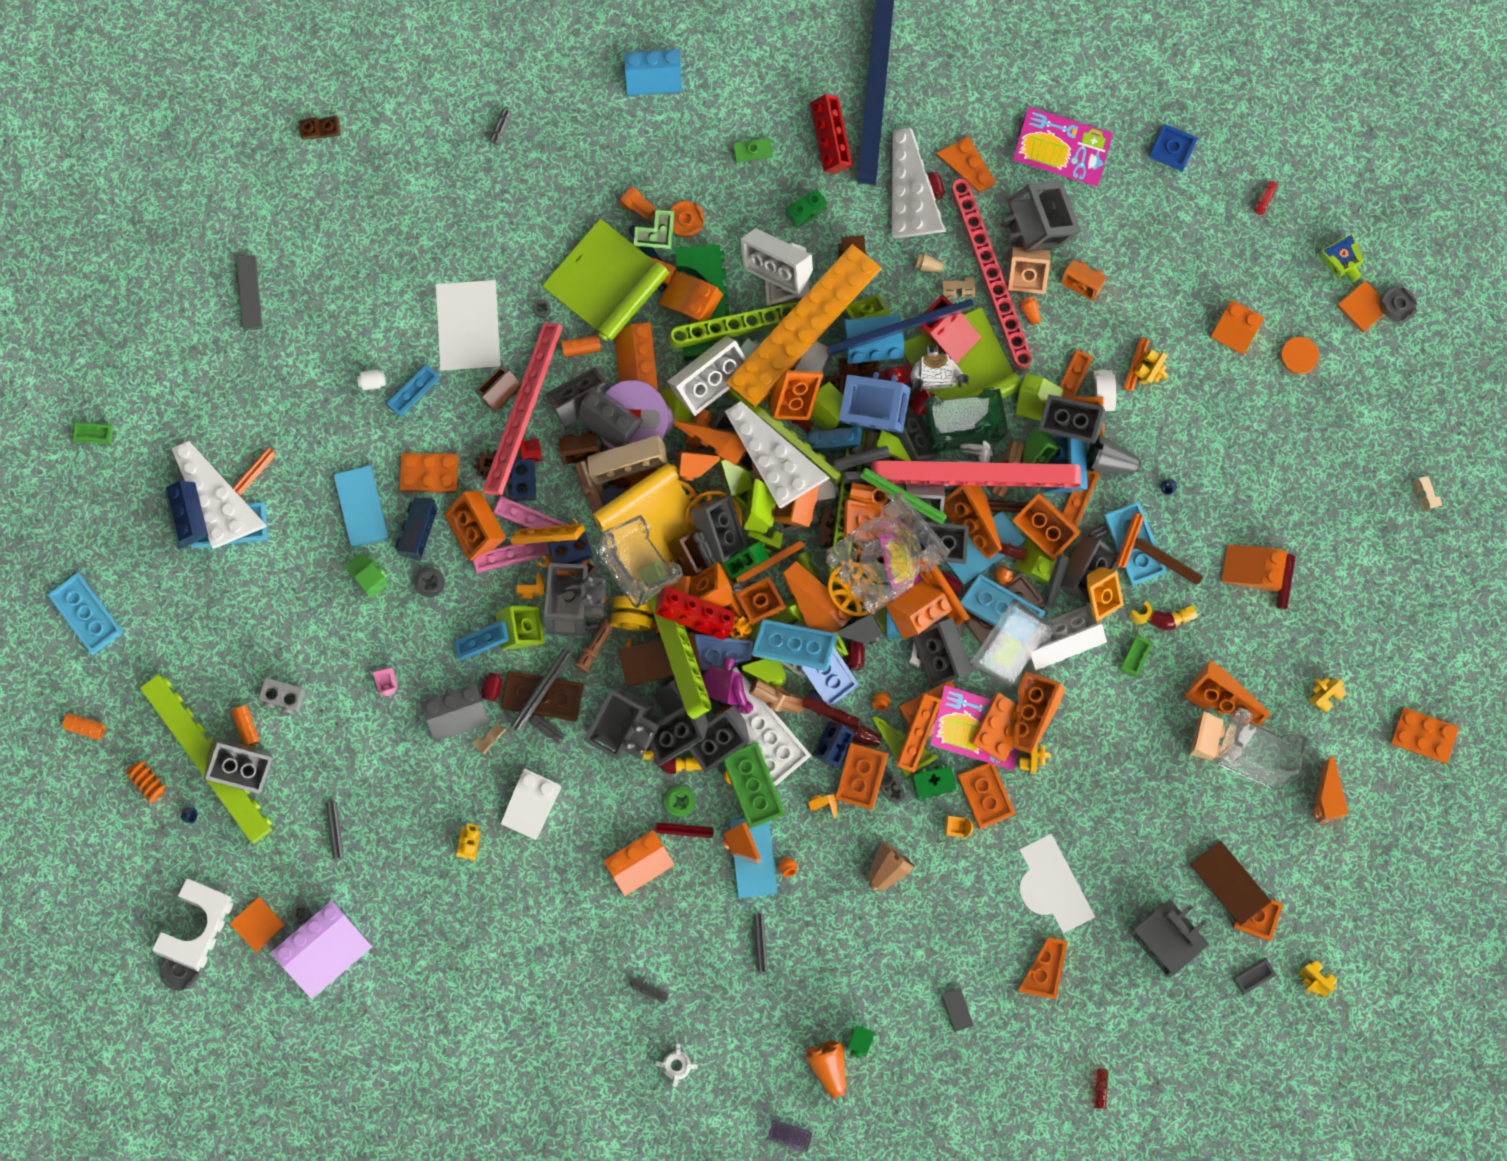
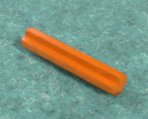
(1137, 360)
(254, 471)
(1129, 540)

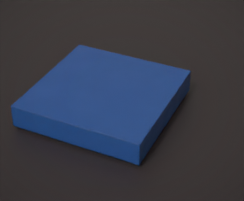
(1173, 147)

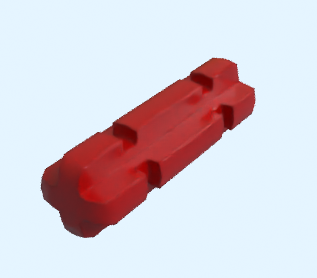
(1265, 197)

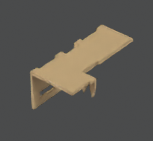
(968, 283)
(1427, 487)
(494, 734)

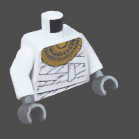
(936, 371)

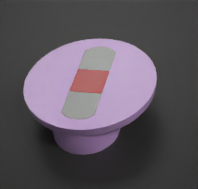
(646, 404)

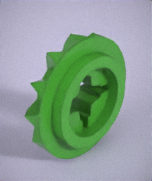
(681, 792)

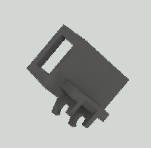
(1042, 218)
(572, 600)
(623, 725)
(1170, 938)

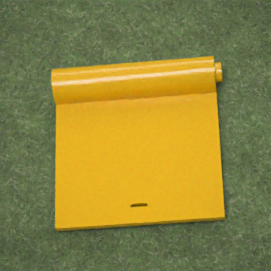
(659, 502)

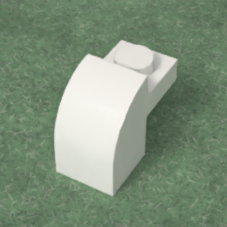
(1105, 387)

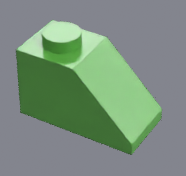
(1039, 448)

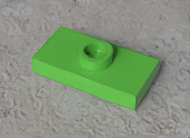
(753, 150)
(92, 433)
(1136, 656)

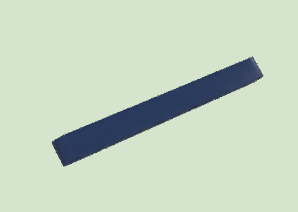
(875, 92)

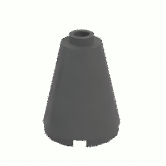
(1111, 458)

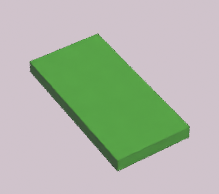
(754, 785)

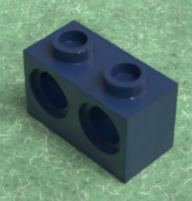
(527, 480)
(572, 555)
(833, 744)

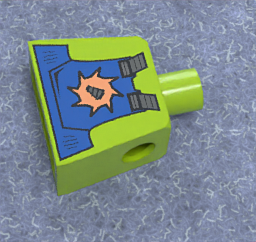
(1343, 258)

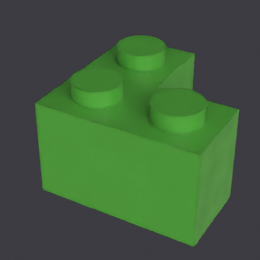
(660, 234)
(369, 577)

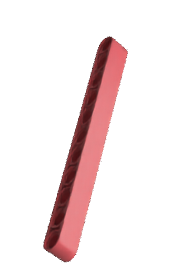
(991, 266)
(979, 473)

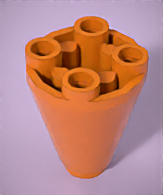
(829, 1066)

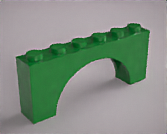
(707, 265)

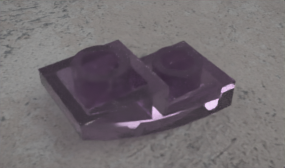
(789, 1136)

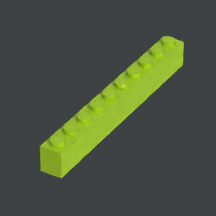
(197, 746)

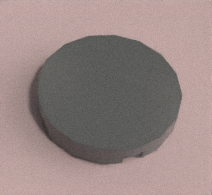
(1398, 304)
(177, 976)

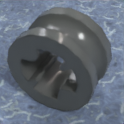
(542, 314)
(307, 913)

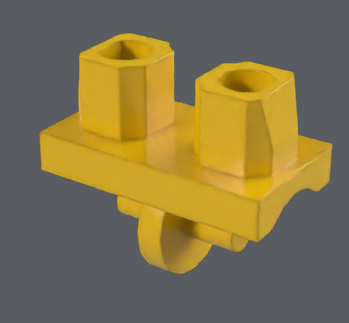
(1154, 370)
(1324, 690)
(1030, 764)
(468, 842)
(1315, 981)

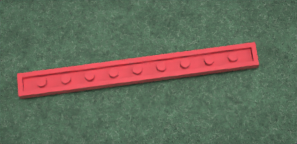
(522, 409)

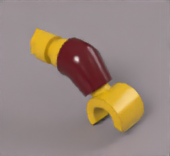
(1163, 620)
(675, 764)

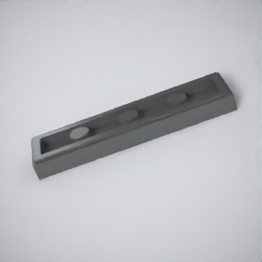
(249, 292)

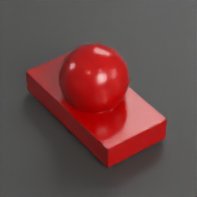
(902, 372)

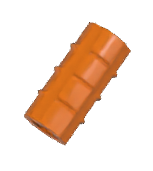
(581, 346)
(702, 418)
(84, 726)
(245, 726)

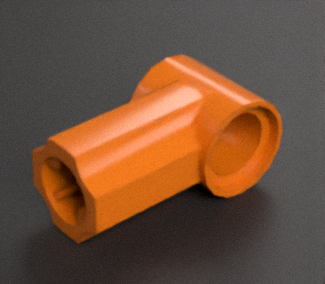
(634, 201)
(866, 493)

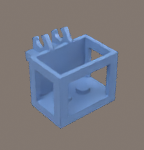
(875, 403)

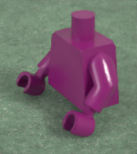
(726, 685)

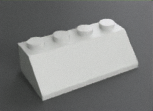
(776, 261)
(707, 375)
(1071, 636)

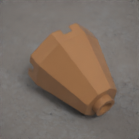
(888, 867)

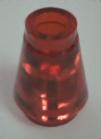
(866, 736)

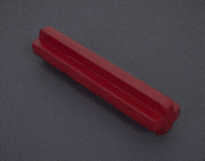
(1284, 592)
(685, 830)

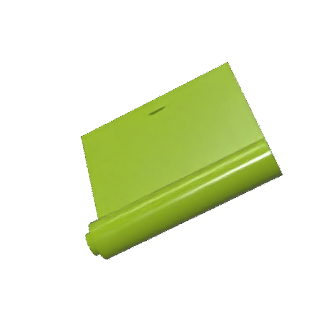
(605, 280)
(983, 363)

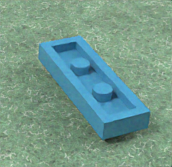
(413, 390)
(835, 439)
(481, 640)

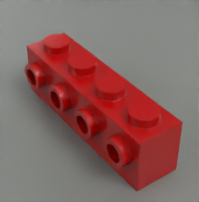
(830, 134)
(694, 613)

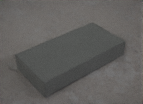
(1254, 976)
(957, 1010)

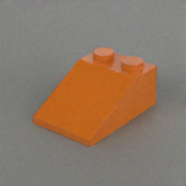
(691, 297)
(795, 395)
(1254, 567)
(1329, 798)

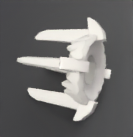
(977, 449)
(686, 1065)

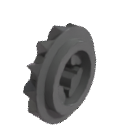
(427, 574)

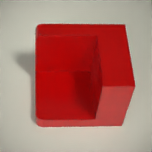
(918, 404)
(531, 450)

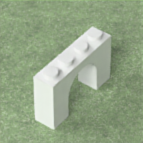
(194, 952)

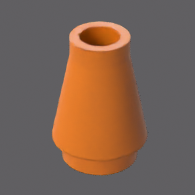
(1031, 310)

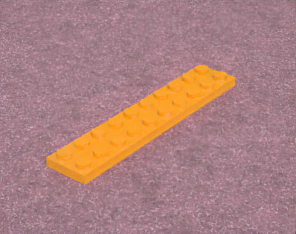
(803, 325)

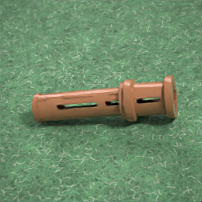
(590, 654)

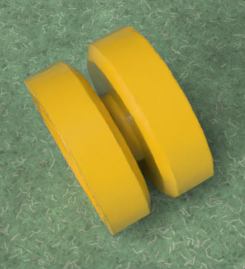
(629, 617)

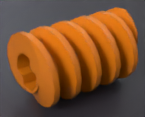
(146, 781)

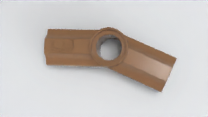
(1013, 455)
(591, 490)
(776, 697)

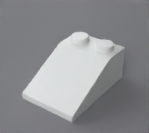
(530, 804)

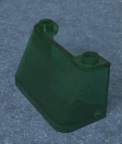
(965, 420)

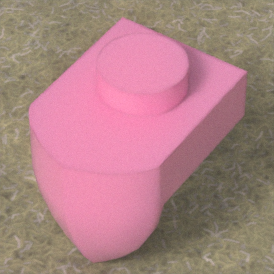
(385, 681)

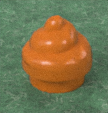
(1003, 575)
(881, 701)
(787, 867)

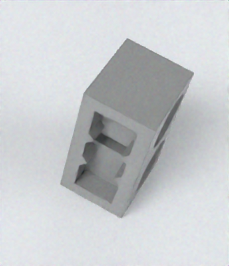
(283, 691)

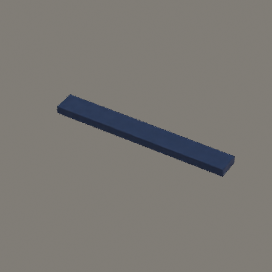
(900, 327)

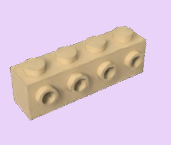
(627, 460)

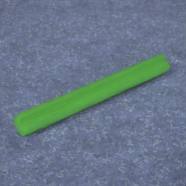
(893, 490)

